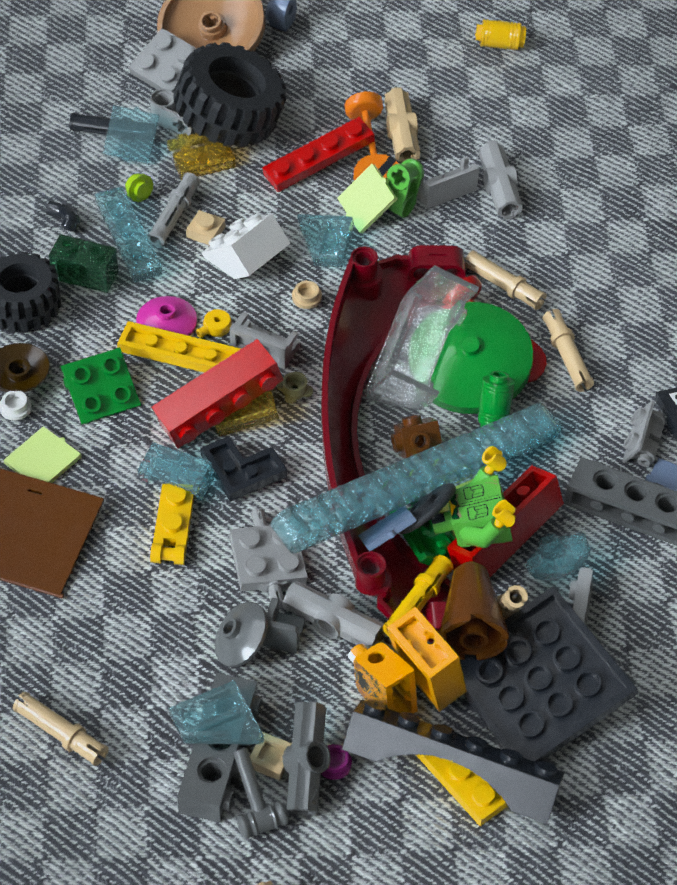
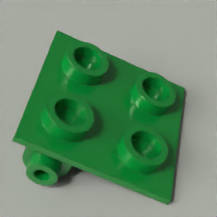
(100, 385)

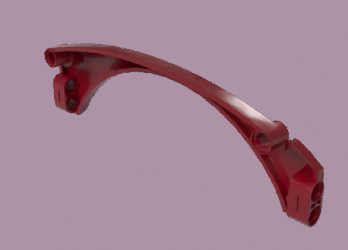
(354, 340)

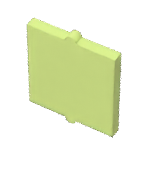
(367, 198)
(43, 456)

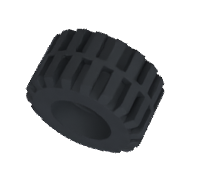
(42, 293)

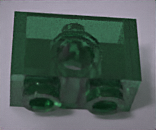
(84, 263)

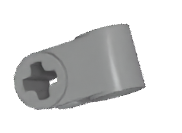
(163, 105)

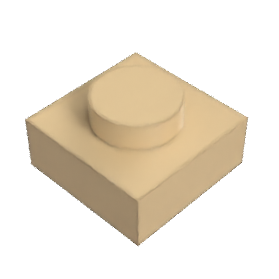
(205, 227)
(268, 756)

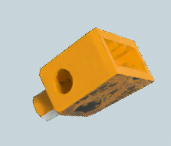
(384, 677)

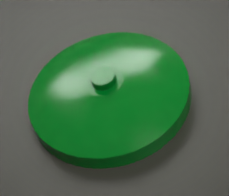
(483, 343)

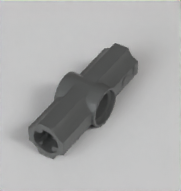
(306, 758)

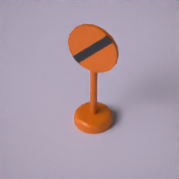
(368, 107)

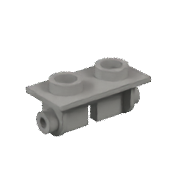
(638, 444)

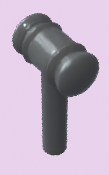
(262, 817)

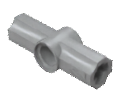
(500, 180)
(332, 615)

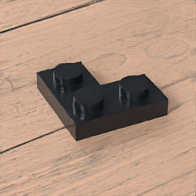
(242, 475)

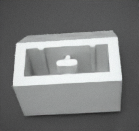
(246, 245)

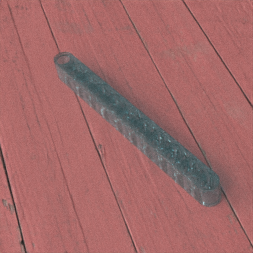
(411, 478)

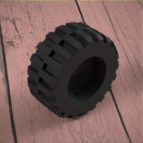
(229, 95)

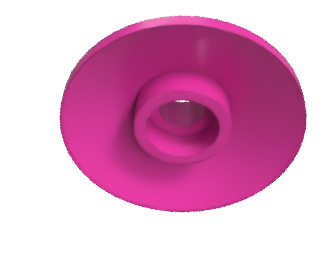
(168, 314)

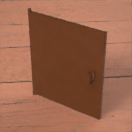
(42, 532)

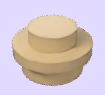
(306, 295)

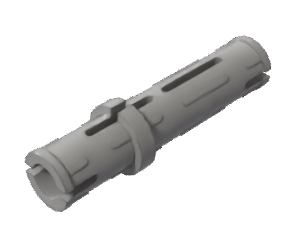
(178, 201)

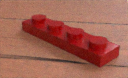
(318, 154)

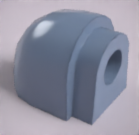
(281, 13)

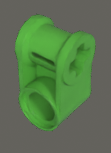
(405, 183)

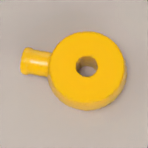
(215, 323)

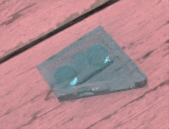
(216, 718)

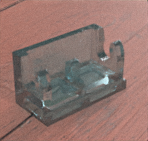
(177, 469)

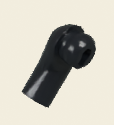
(65, 212)

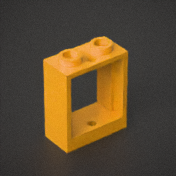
(435, 664)

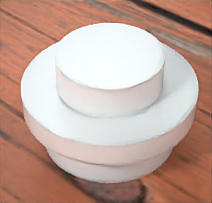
(15, 405)

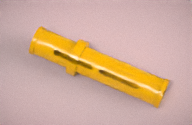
(425, 587)

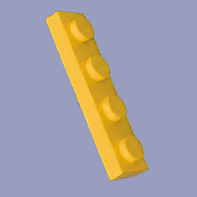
(172, 347)

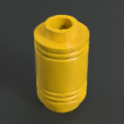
(500, 34)

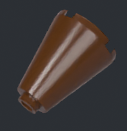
(473, 615)

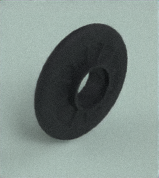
(430, 505)

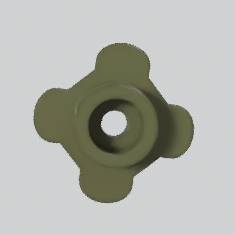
(298, 381)

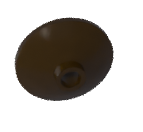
(22, 367)

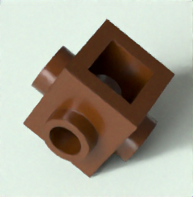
(415, 435)

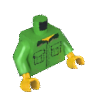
(479, 508)

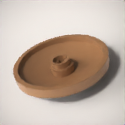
(214, 21)

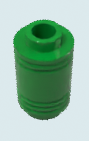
(495, 397)

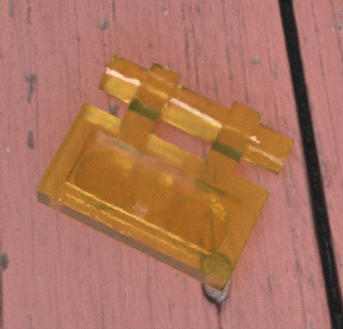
(200, 160)

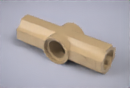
(401, 125)

